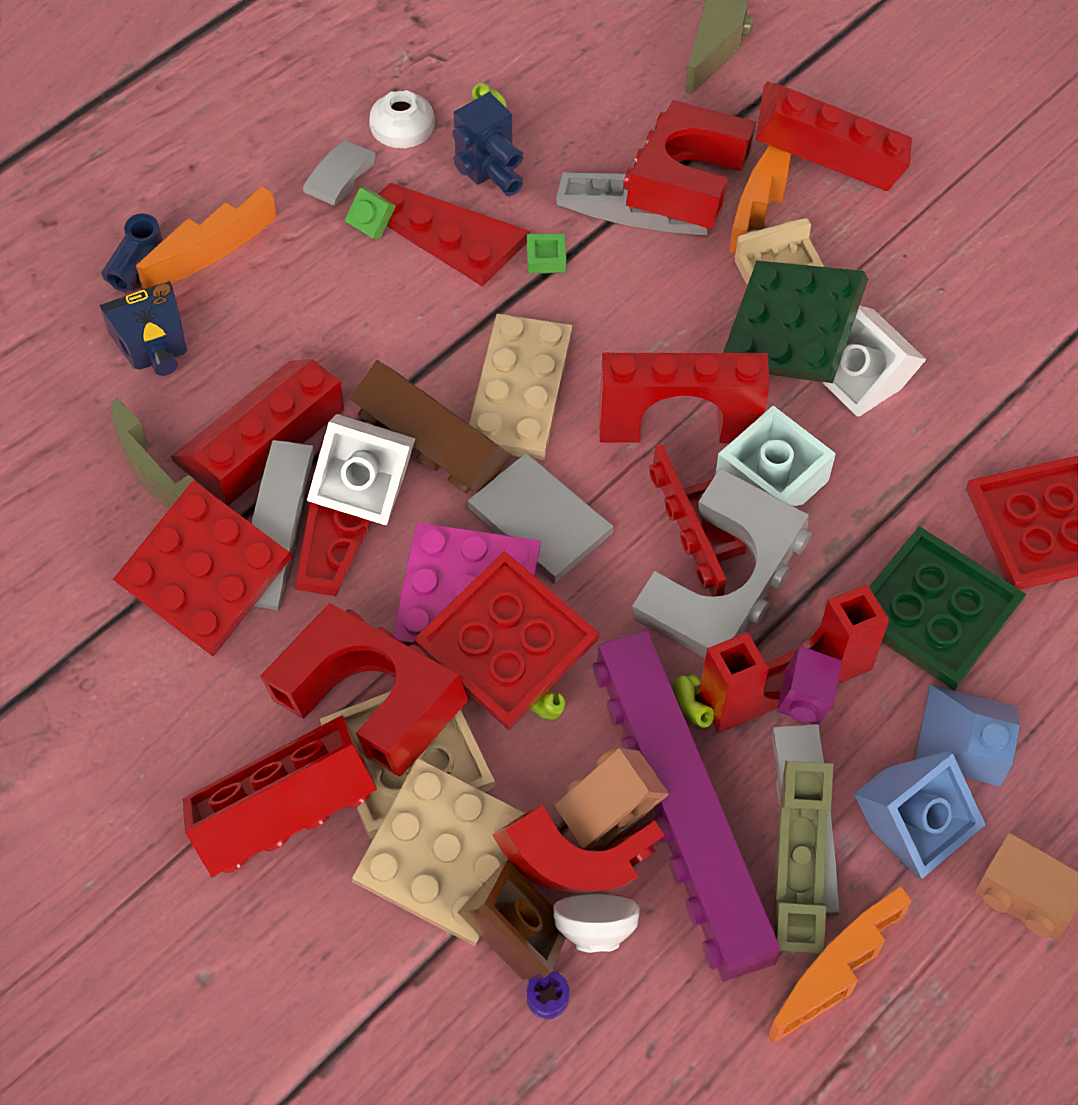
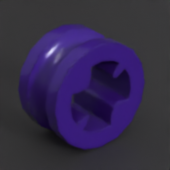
(552, 1008)

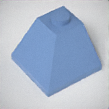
(972, 728)
(921, 810)

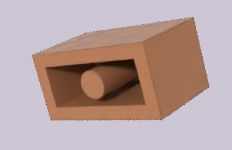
(610, 798)
(1031, 887)

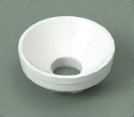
(405, 127)
(596, 920)

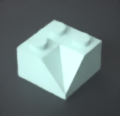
(779, 458)

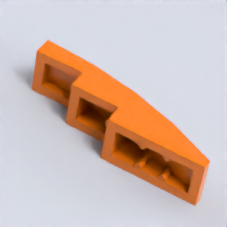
(764, 185)
(199, 246)
(831, 974)

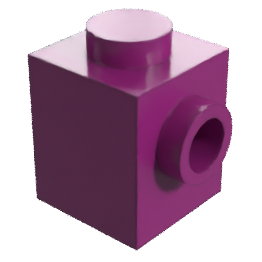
(809, 686)

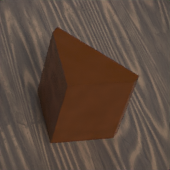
(515, 922)

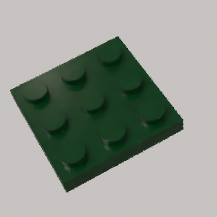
(798, 318)
(942, 606)

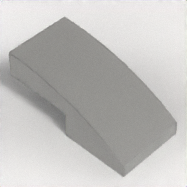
(337, 172)

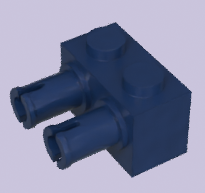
(485, 144)

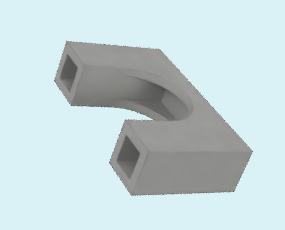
(772, 534)

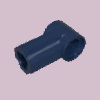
(140, 238)

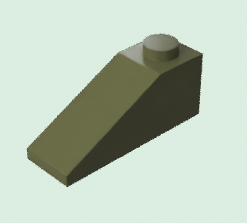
(717, 39)

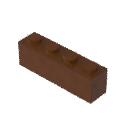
(437, 431)

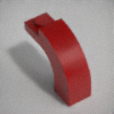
(554, 863)

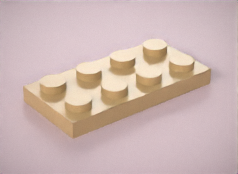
(521, 383)

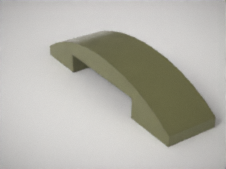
(140, 462)
(801, 856)

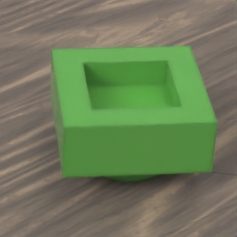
(370, 213)
(546, 253)

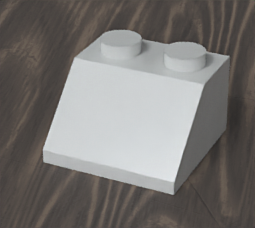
(873, 363)
(360, 469)

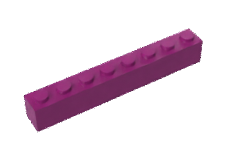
(691, 815)

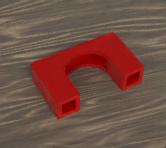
(678, 191)
(637, 380)
(341, 645)
(745, 686)

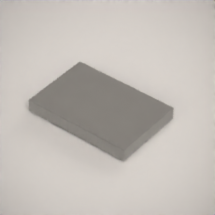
(537, 506)

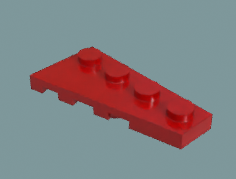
(453, 234)
(329, 548)

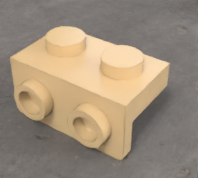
(779, 244)

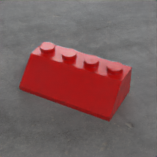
(832, 137)
(236, 446)
(277, 797)

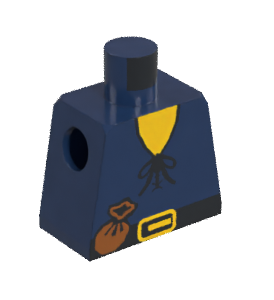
(147, 328)

